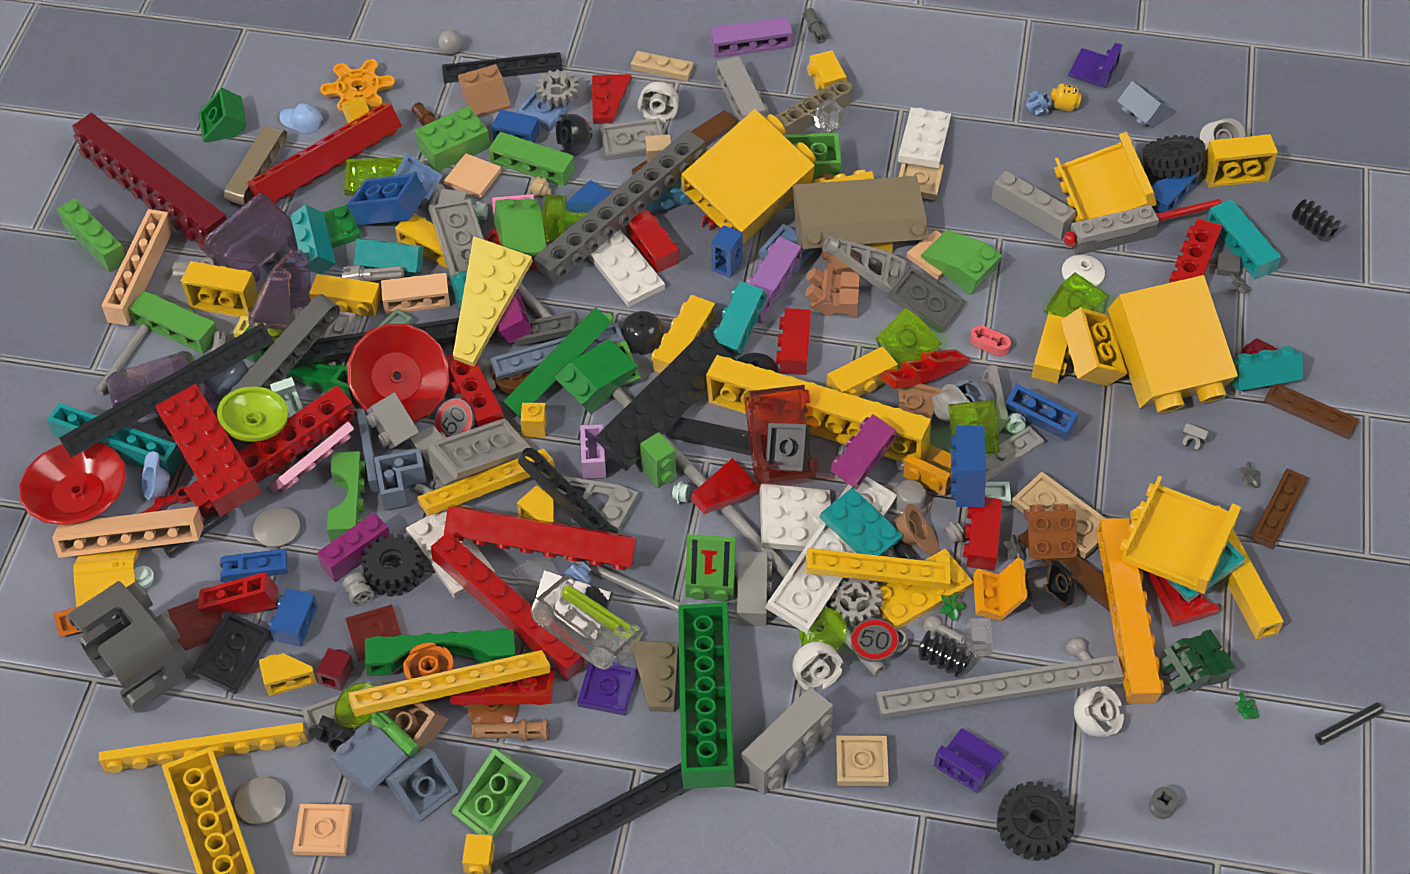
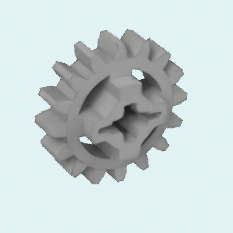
(557, 88)
(860, 603)

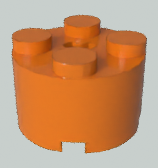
(427, 660)

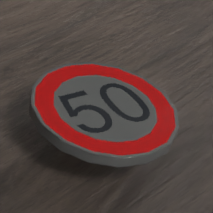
(454, 417)
(874, 640)

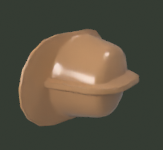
(916, 530)

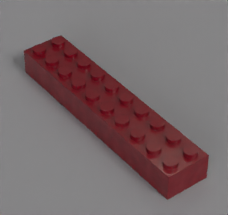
(146, 179)

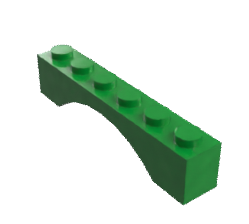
(315, 375)
(388, 654)

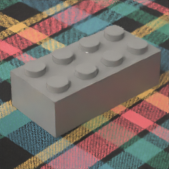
(787, 741)

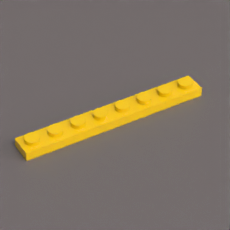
(448, 683)
(222, 744)

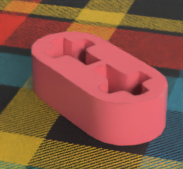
(990, 340)

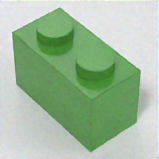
(658, 460)

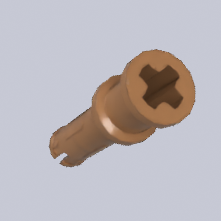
(523, 730)

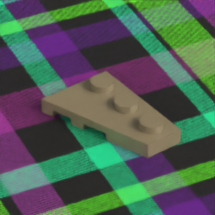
(658, 672)

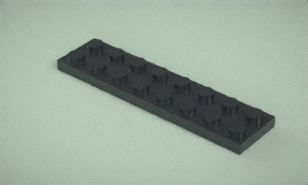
(661, 400)

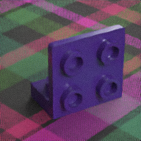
(1096, 67)
(968, 760)

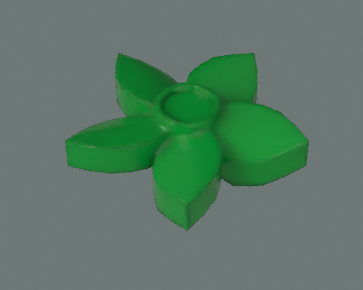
(951, 606)
(1246, 707)

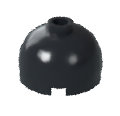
(573, 133)
(642, 332)

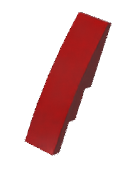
(929, 367)

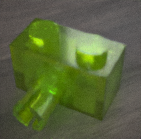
(557, 216)

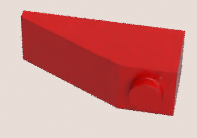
(240, 596)

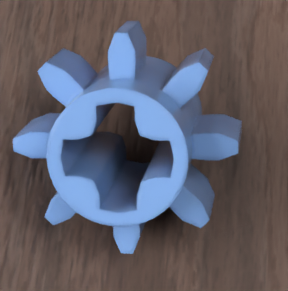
(1038, 102)
(579, 572)

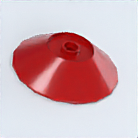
(401, 351)
(73, 488)

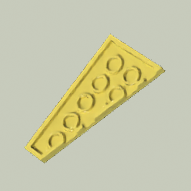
(489, 287)

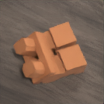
(834, 292)

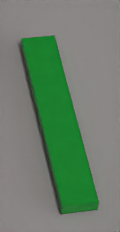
(569, 349)

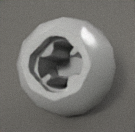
(450, 42)

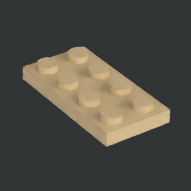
(1048, 492)

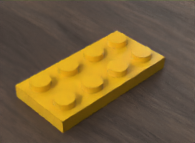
(909, 602)

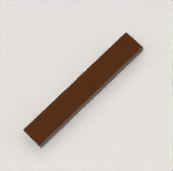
(709, 131)
(1085, 576)

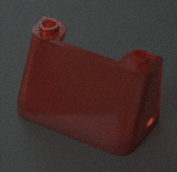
(775, 406)

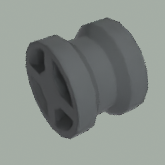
(1160, 808)

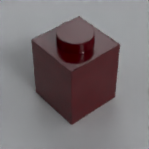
(335, 669)

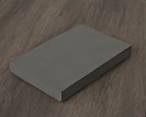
(926, 299)

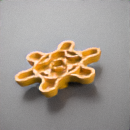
(363, 77)

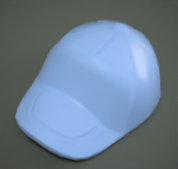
(303, 118)
(154, 478)

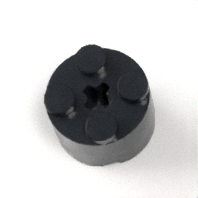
(1050, 586)

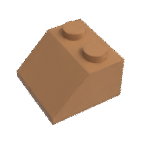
(484, 91)
(418, 721)

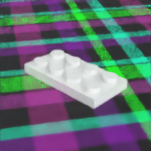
(924, 137)
(626, 269)
(426, 533)

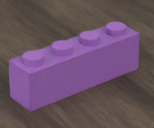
(751, 37)
(776, 271)

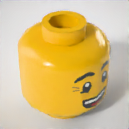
(1065, 97)

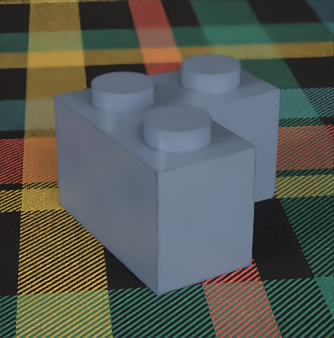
(397, 472)

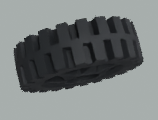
(1174, 156)
(1035, 838)

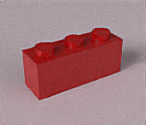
(653, 241)
(794, 341)
(983, 535)

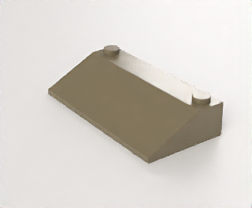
(859, 211)

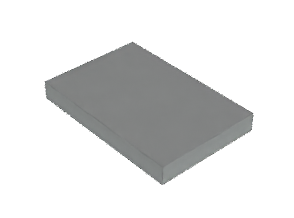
(628, 138)

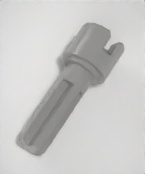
(358, 272)

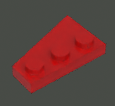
(724, 488)

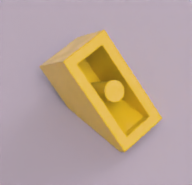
(537, 505)
(285, 674)

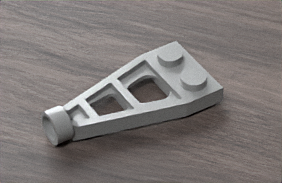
(892, 265)
(617, 506)

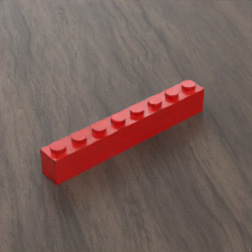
(326, 153)
(541, 536)
(503, 603)

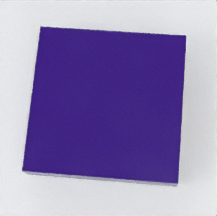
(607, 689)

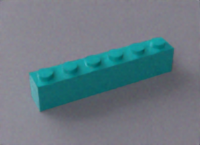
(128, 442)

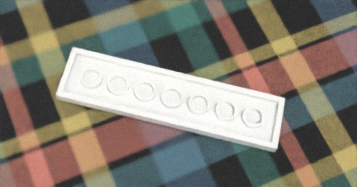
(804, 595)

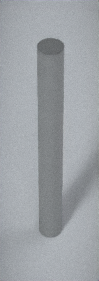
(125, 355)

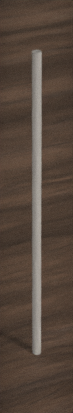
(603, 572)

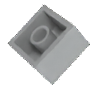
(391, 421)

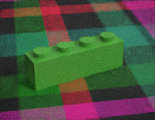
(532, 159)
(91, 234)
(173, 321)

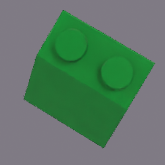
(222, 116)

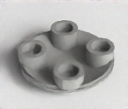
(276, 527)
(260, 801)

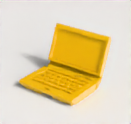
(100, 570)

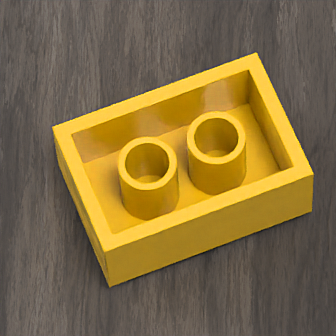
(1239, 160)
(219, 289)
(1093, 347)

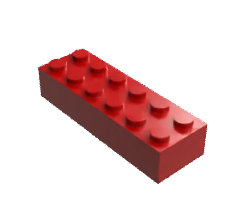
(208, 450)

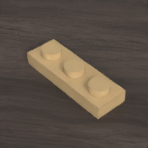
(662, 66)

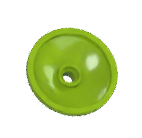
(252, 413)

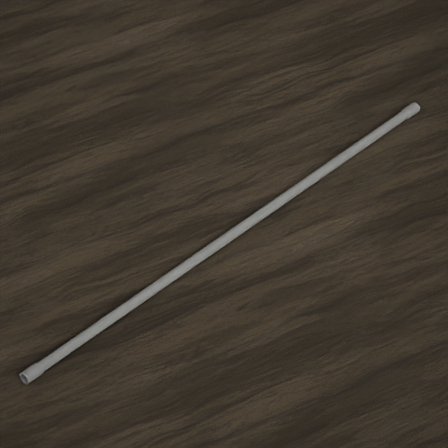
(693, 473)

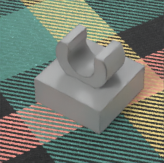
(1194, 433)

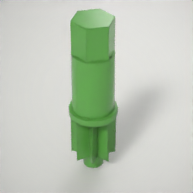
(394, 732)

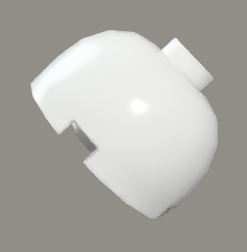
(658, 101)
(816, 665)
(1098, 712)

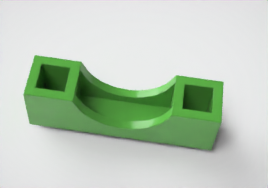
(347, 472)

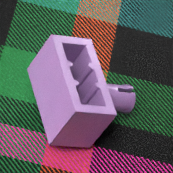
(592, 453)

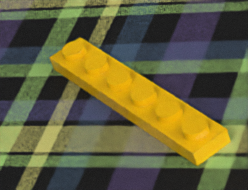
(476, 485)
(878, 568)

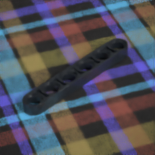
(566, 500)

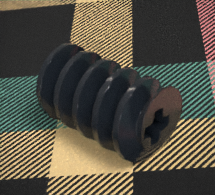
(1315, 221)
(944, 655)

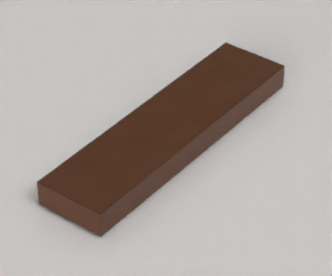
(1311, 410)
(1279, 508)

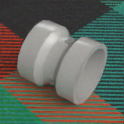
(359, 590)

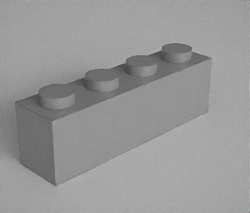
(739, 87)
(1033, 204)

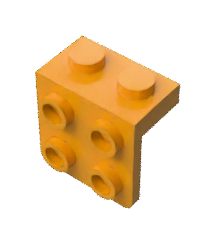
(932, 472)
(1000, 593)

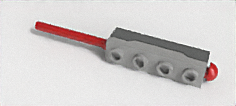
(1123, 227)

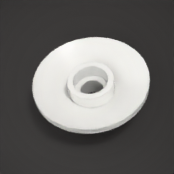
(1085, 266)

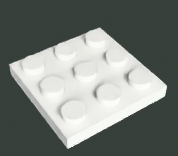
(790, 515)

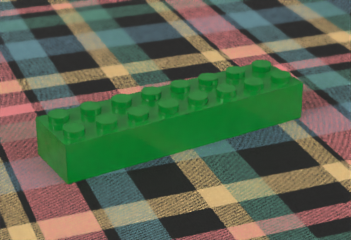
(705, 696)

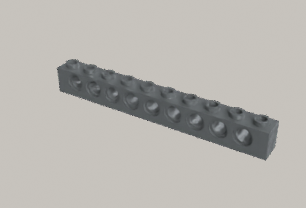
(619, 207)

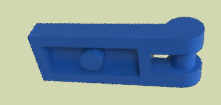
(272, 562)

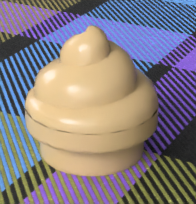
(540, 187)

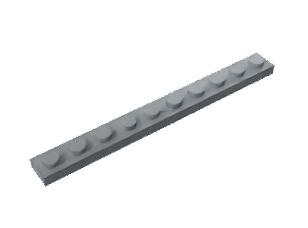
(999, 686)

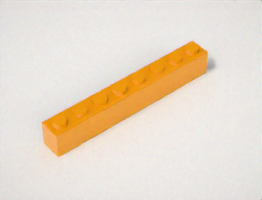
(1129, 615)

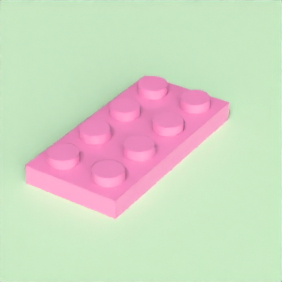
(307, 463)

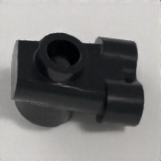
(333, 733)

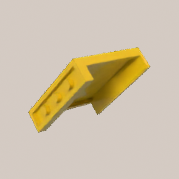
(1105, 181)
(1178, 537)

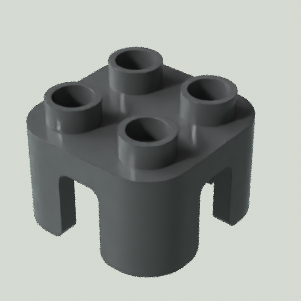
(131, 643)

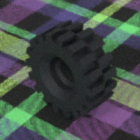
(397, 578)

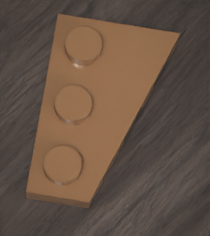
(918, 399)

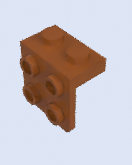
(1051, 531)

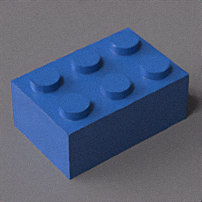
(387, 199)
(968, 466)

